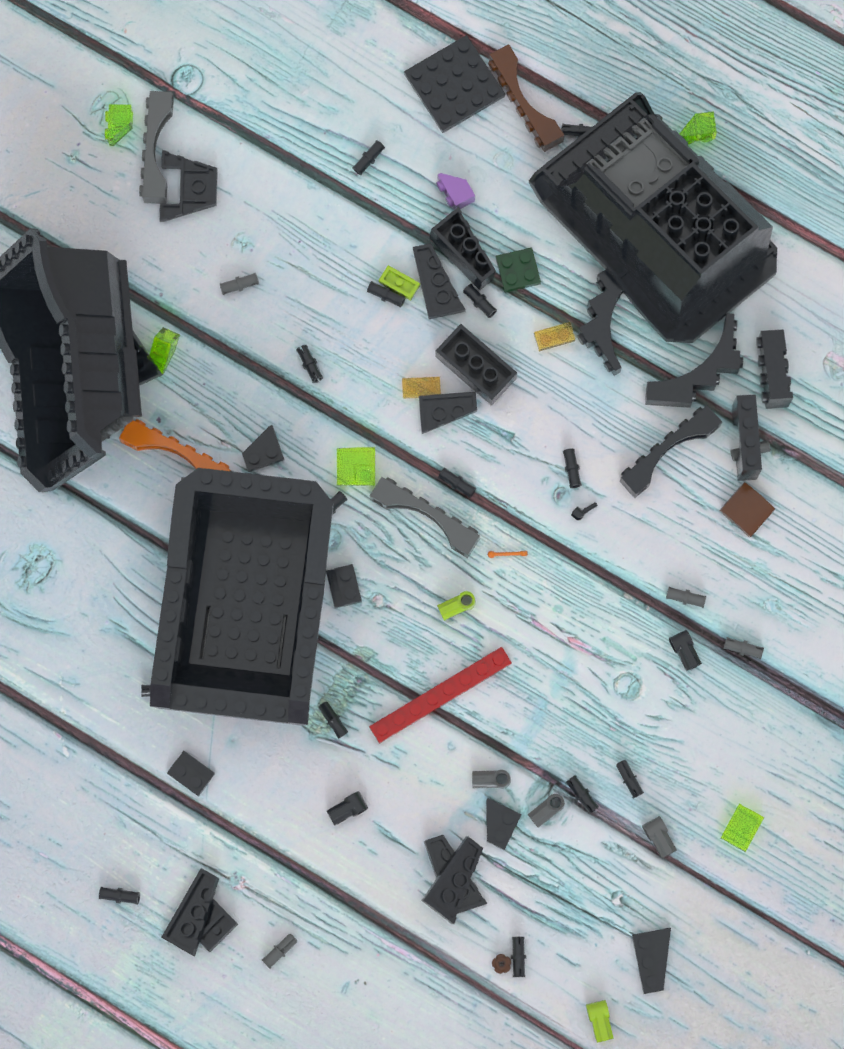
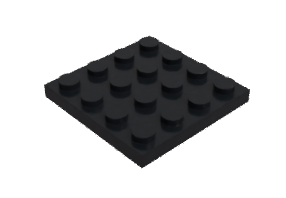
(454, 84)

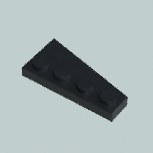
(436, 287)
(439, 855)
(450, 886)
(190, 917)

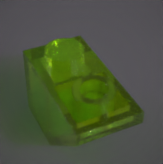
(119, 122)
(700, 128)
(164, 348)

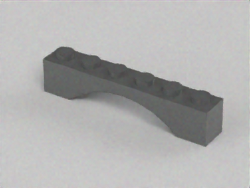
(159, 112)
(391, 496)

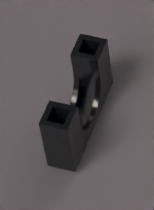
(746, 417)

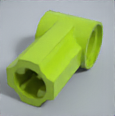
(454, 606)
(599, 1016)

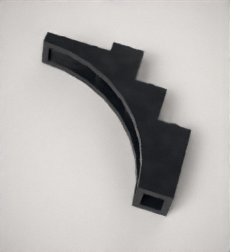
(598, 330)
(679, 391)

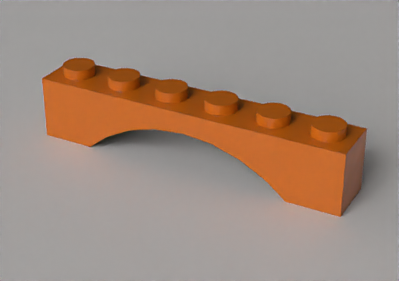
(140, 438)

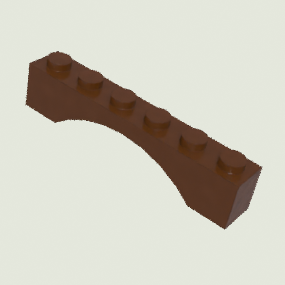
(545, 129)

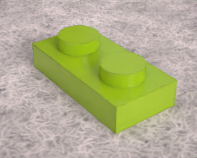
(399, 282)

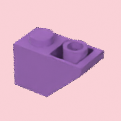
(456, 189)

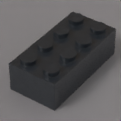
(476, 364)

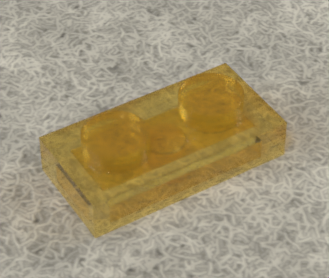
(554, 336)
(420, 386)

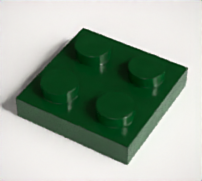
(518, 270)

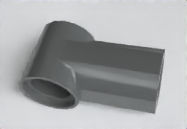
(488, 779)
(544, 811)
(657, 833)

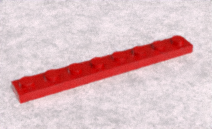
(440, 695)

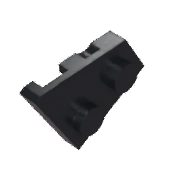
(217, 926)

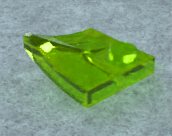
(356, 466)

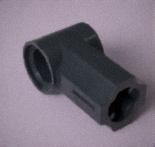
(683, 646)
(351, 806)

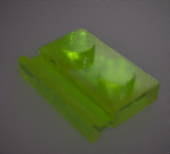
(742, 827)

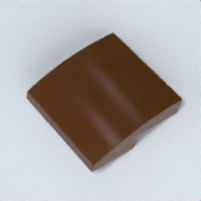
(747, 509)

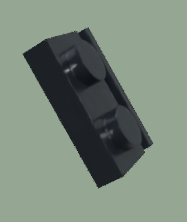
(343, 586)
(191, 773)

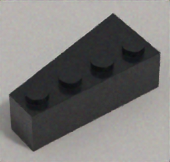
(461, 246)
(774, 369)

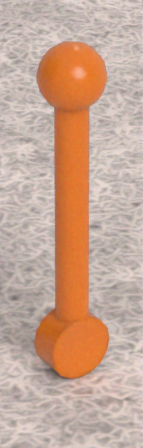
(491, 554)

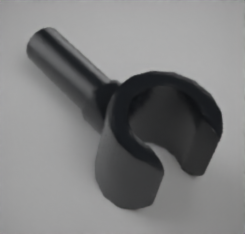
(578, 514)

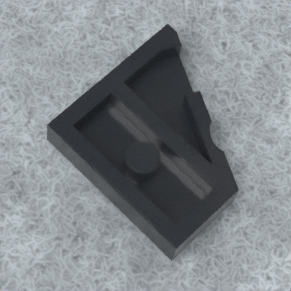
(263, 451)
(500, 823)

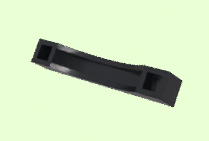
(698, 427)

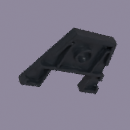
(197, 186)

